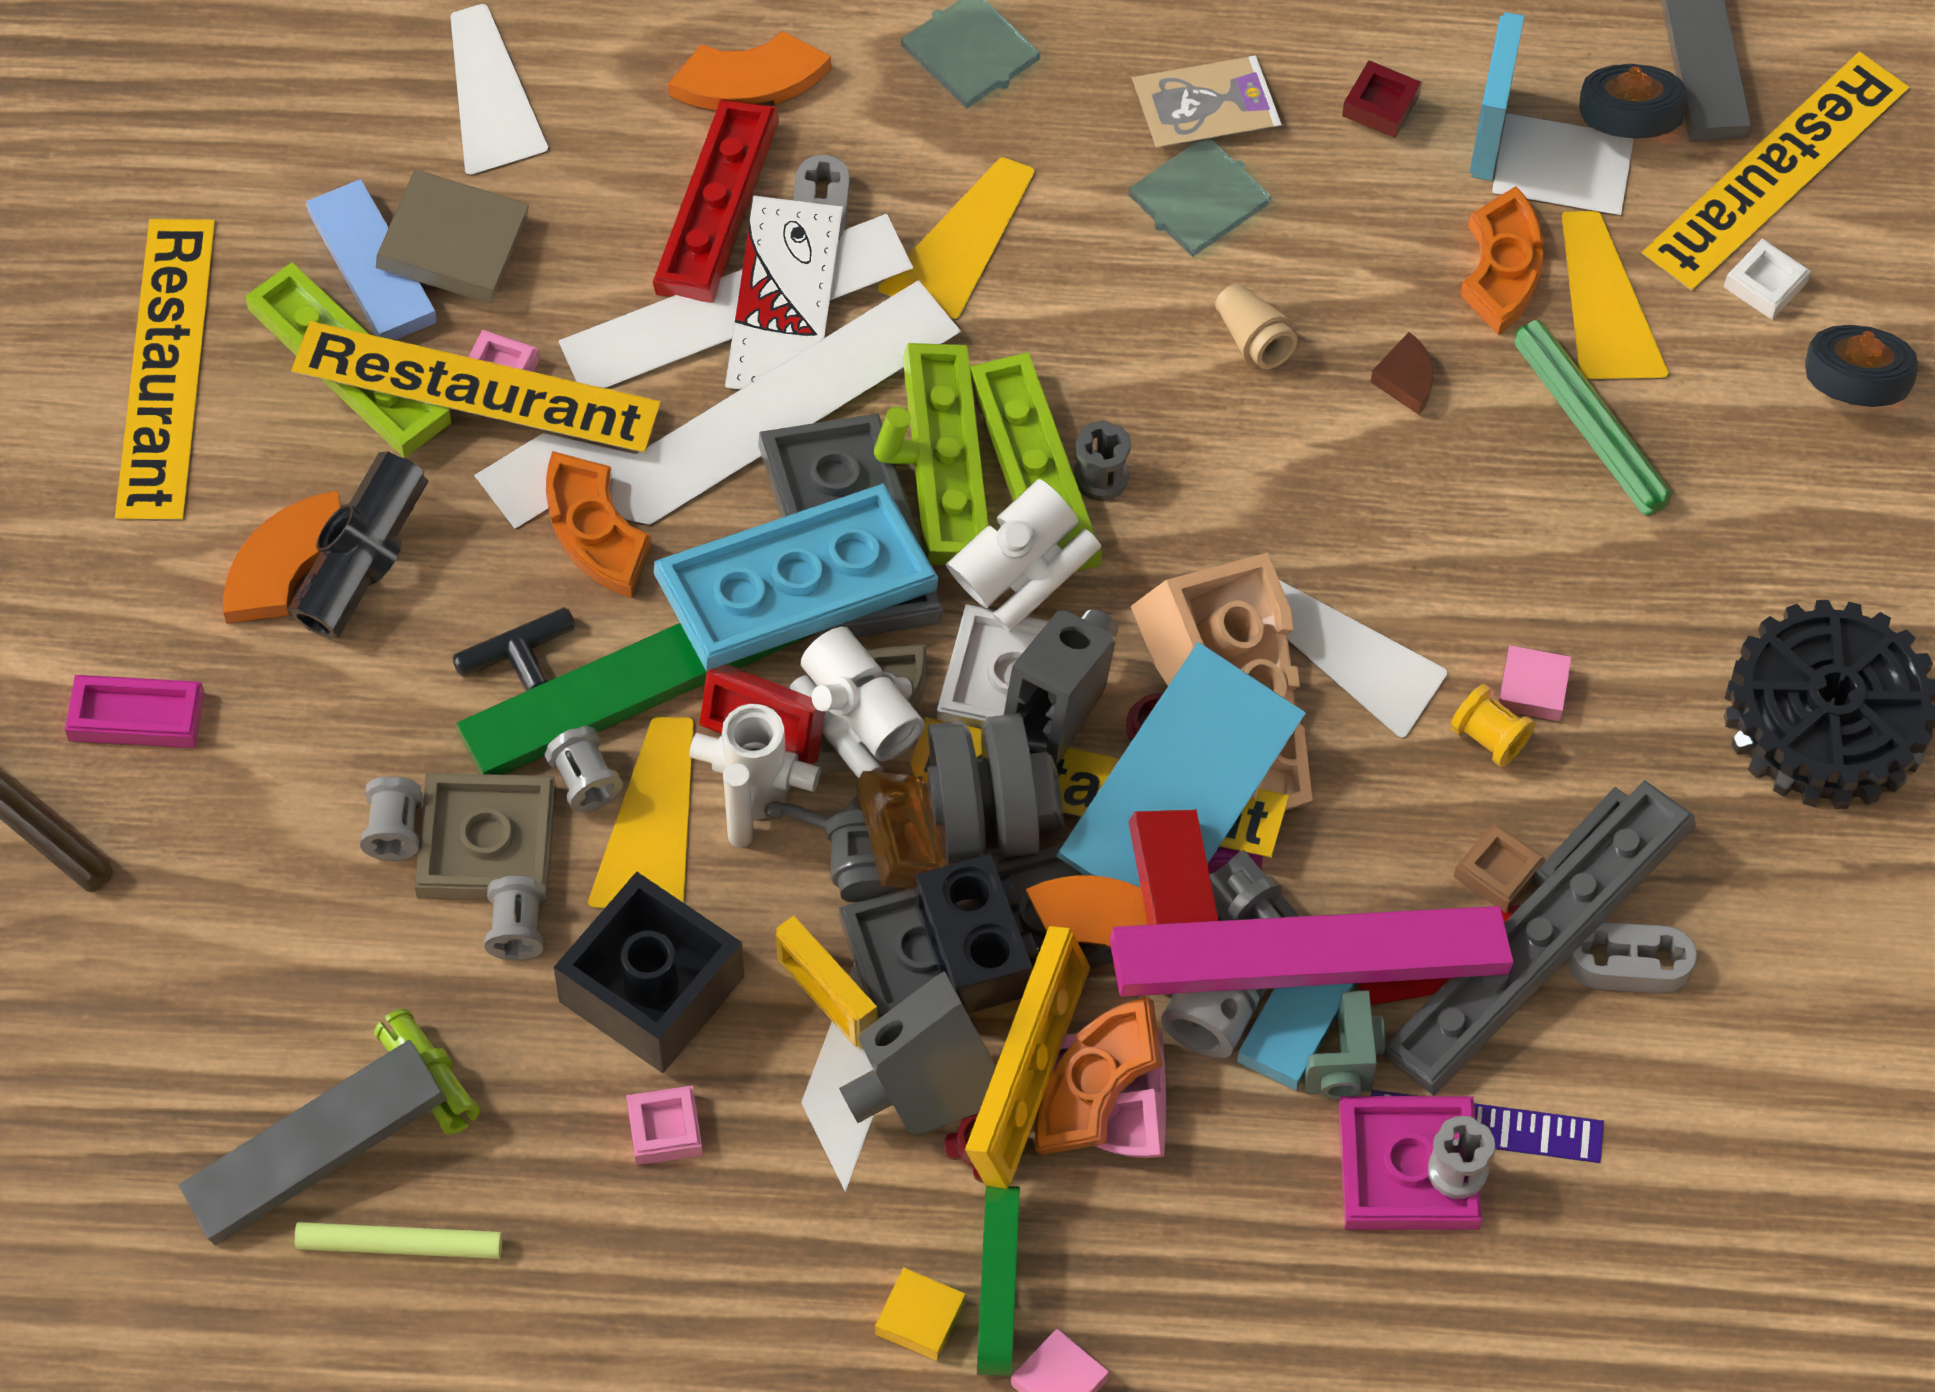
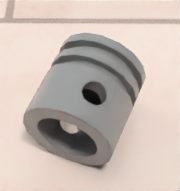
(1218, 1019)

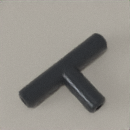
(517, 647)

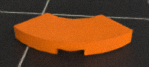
(753, 76)
(1509, 261)
(591, 527)
(276, 560)
(1088, 906)
(1093, 1074)

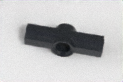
(358, 545)

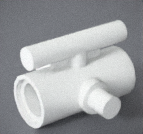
(1023, 554)
(858, 701)
(752, 766)

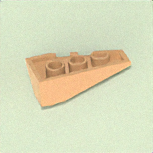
(1245, 620)

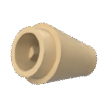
(1256, 327)

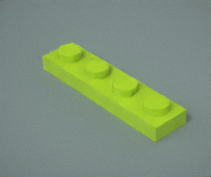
(288, 305)
(1027, 435)

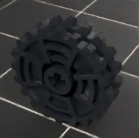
(1875, 713)

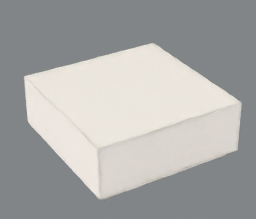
(1767, 279)

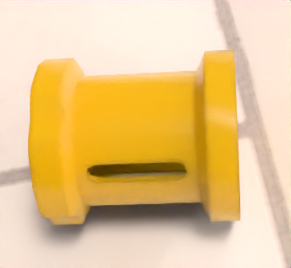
(1492, 725)

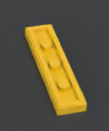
(1028, 1058)

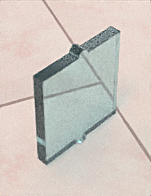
(970, 50)
(1199, 196)

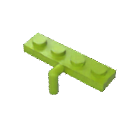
(941, 447)

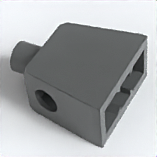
(1070, 661)
(923, 1062)

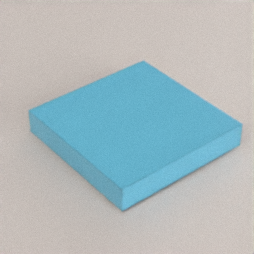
(1496, 96)

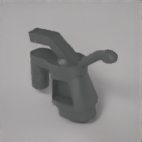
(851, 853)

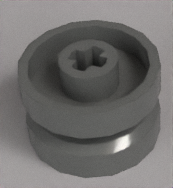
(975, 790)

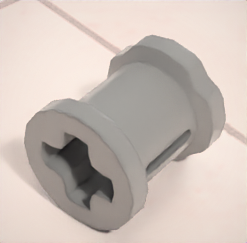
(583, 769)
(391, 818)
(528, 940)
(1446, 1165)

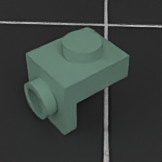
(1359, 1042)

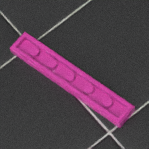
(1310, 951)

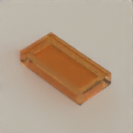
(899, 826)

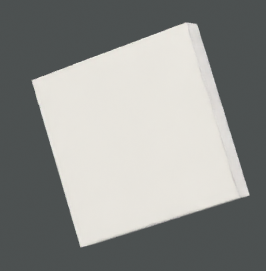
(982, 666)

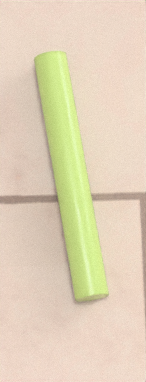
(398, 1240)

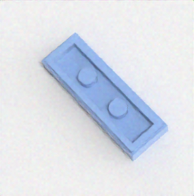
(353, 236)

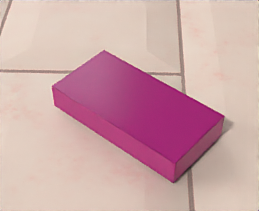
(135, 711)

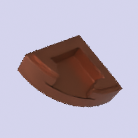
(1406, 373)

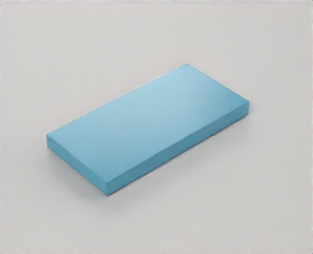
(795, 576)
(1196, 750)

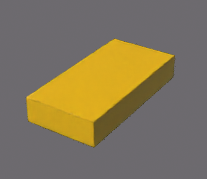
(824, 980)

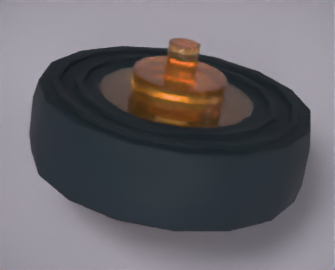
(1633, 101)
(1861, 365)

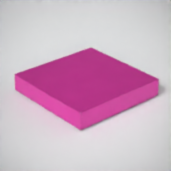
(1387, 1159)

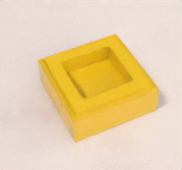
(920, 1314)

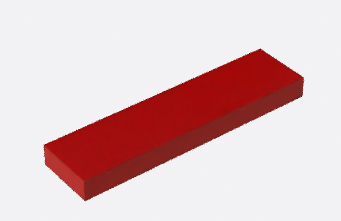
(716, 201)

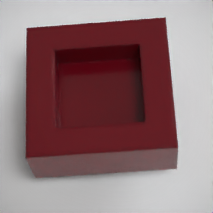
(1381, 99)

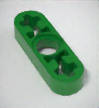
(998, 1281)

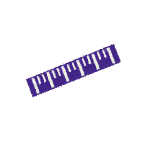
(1538, 1131)

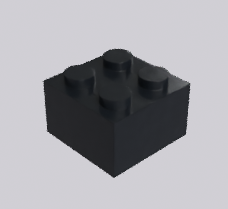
(649, 972)

